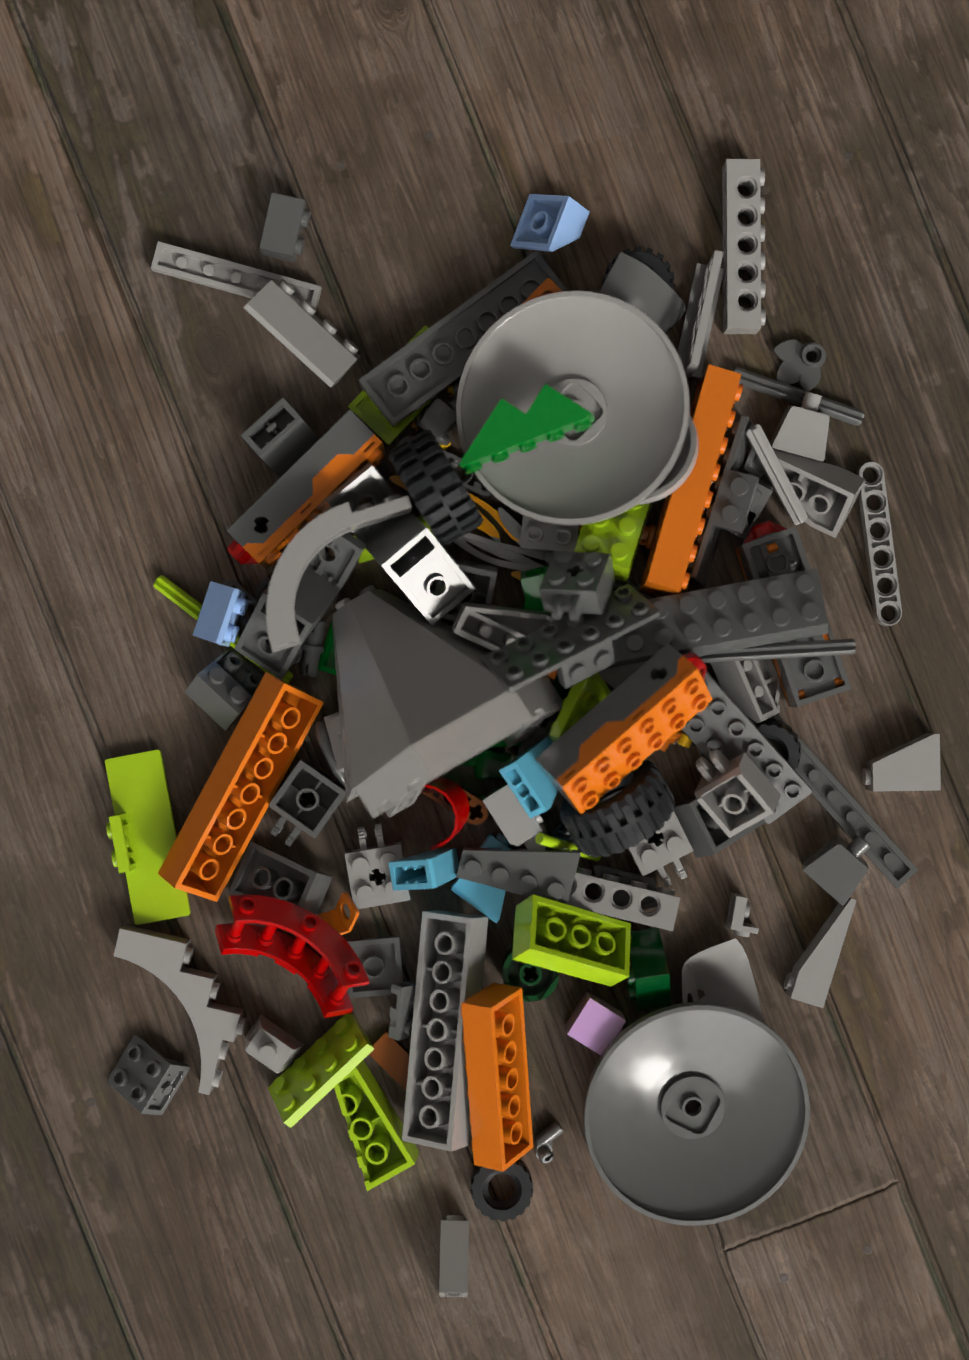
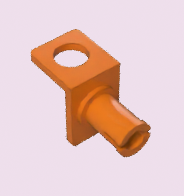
(337, 917)

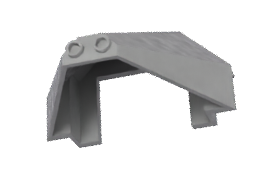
(418, 700)

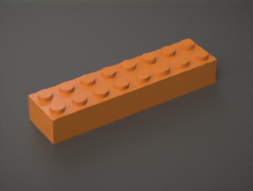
(682, 510)
(240, 788)

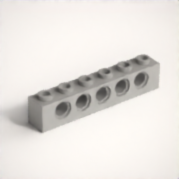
(749, 175)
(662, 917)

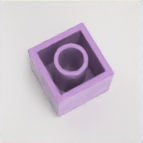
(595, 1023)

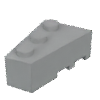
(497, 625)

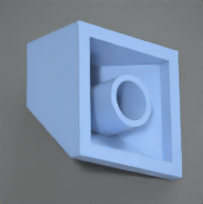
(549, 223)

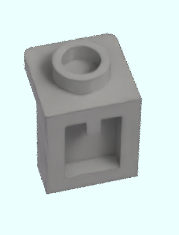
(737, 912)

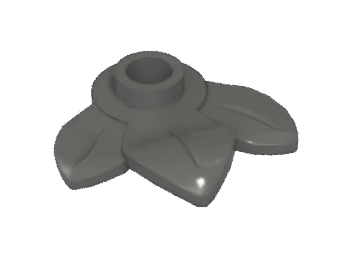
(796, 365)

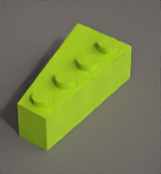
(373, 1127)

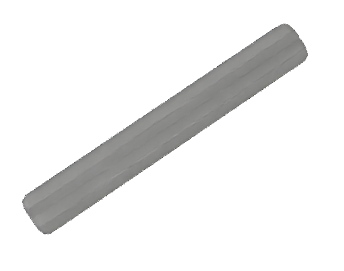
(776, 474)

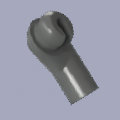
(544, 1142)

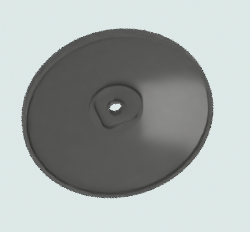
(703, 1161)

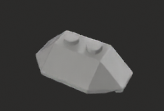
(751, 686)

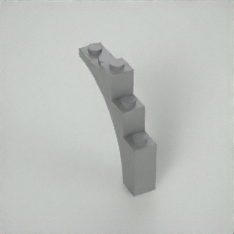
(213, 1022)

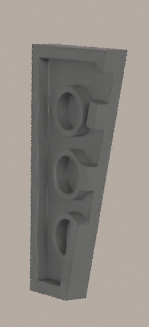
(522, 870)

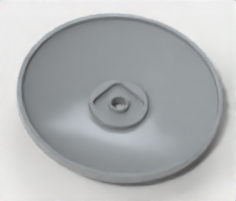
(606, 362)

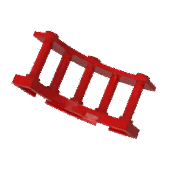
(326, 984)

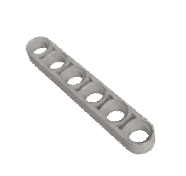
(884, 543)

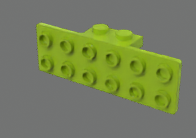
(144, 834)

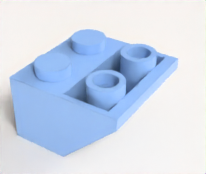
(220, 614)

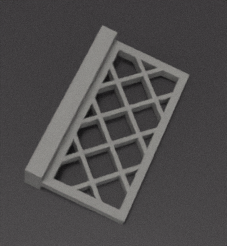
(700, 315)

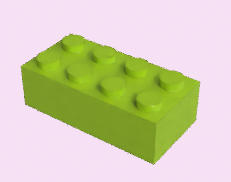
(616, 536)
(571, 941)

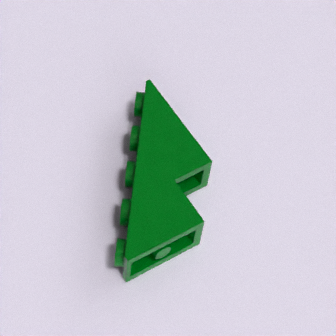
(513, 430)

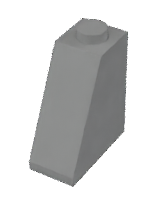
(906, 767)
(454, 1257)

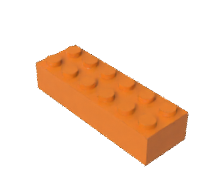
(497, 1076)

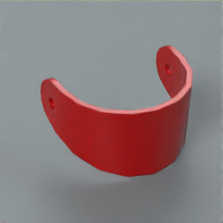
(458, 800)

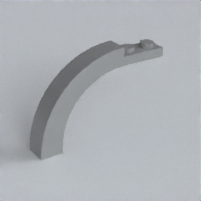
(302, 550)

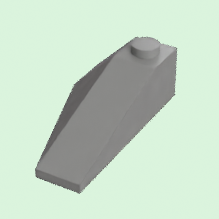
(822, 488)

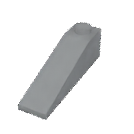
(816, 966)

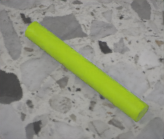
(560, 844)

